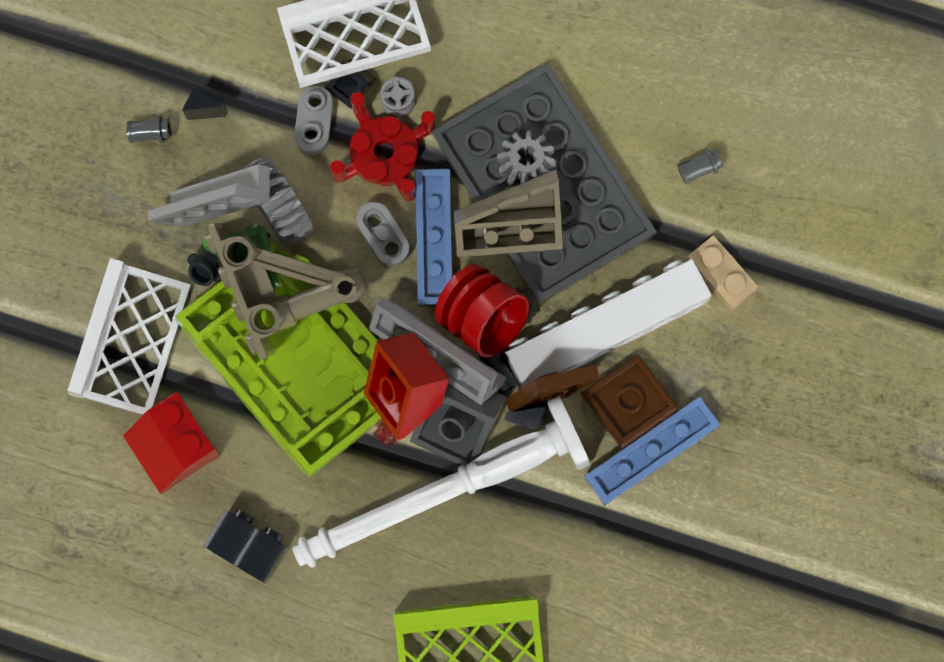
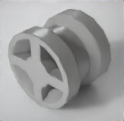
(397, 89)

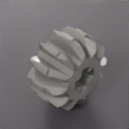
(521, 147)

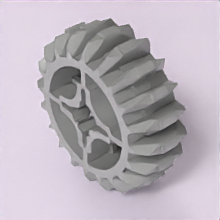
(284, 209)

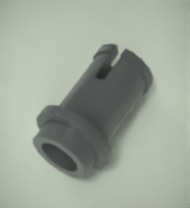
(149, 130)
(700, 165)

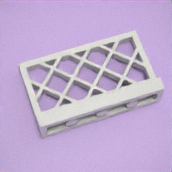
(320, 13)
(99, 329)

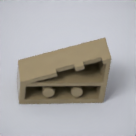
(513, 220)

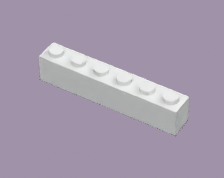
(609, 325)

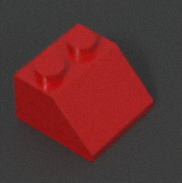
(404, 383)
(170, 443)

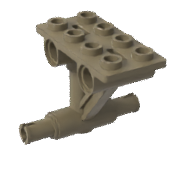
(255, 291)

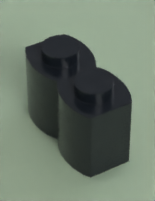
(245, 545)

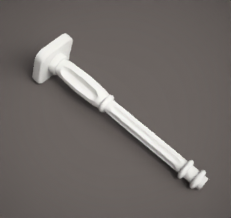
(487, 470)

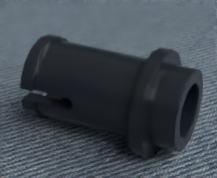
(498, 364)

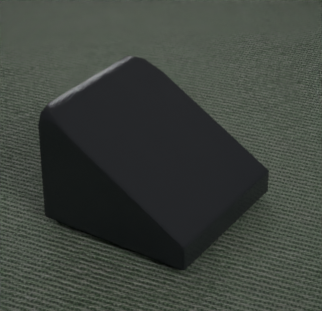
(346, 85)
(203, 106)
(527, 417)

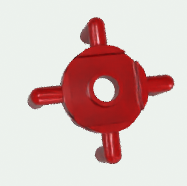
(375, 133)

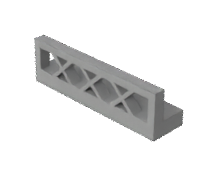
(215, 197)
(462, 368)

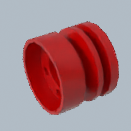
(481, 310)

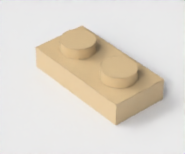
(722, 273)

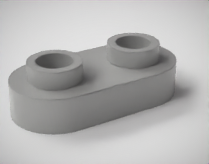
(315, 119)
(384, 235)

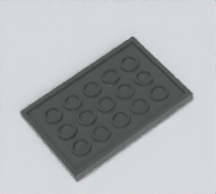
(596, 205)

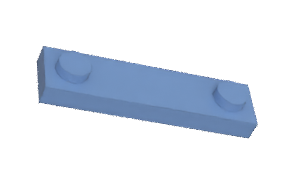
(433, 234)
(652, 451)

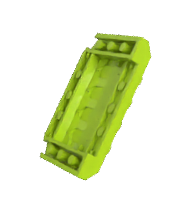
(310, 387)

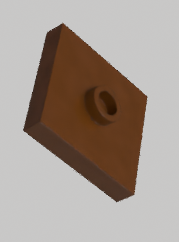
(550, 386)
(629, 402)

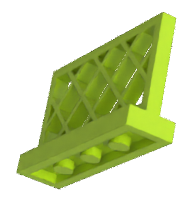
(470, 615)

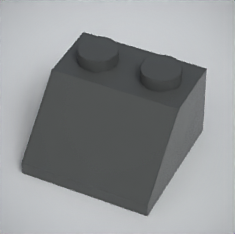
(459, 426)

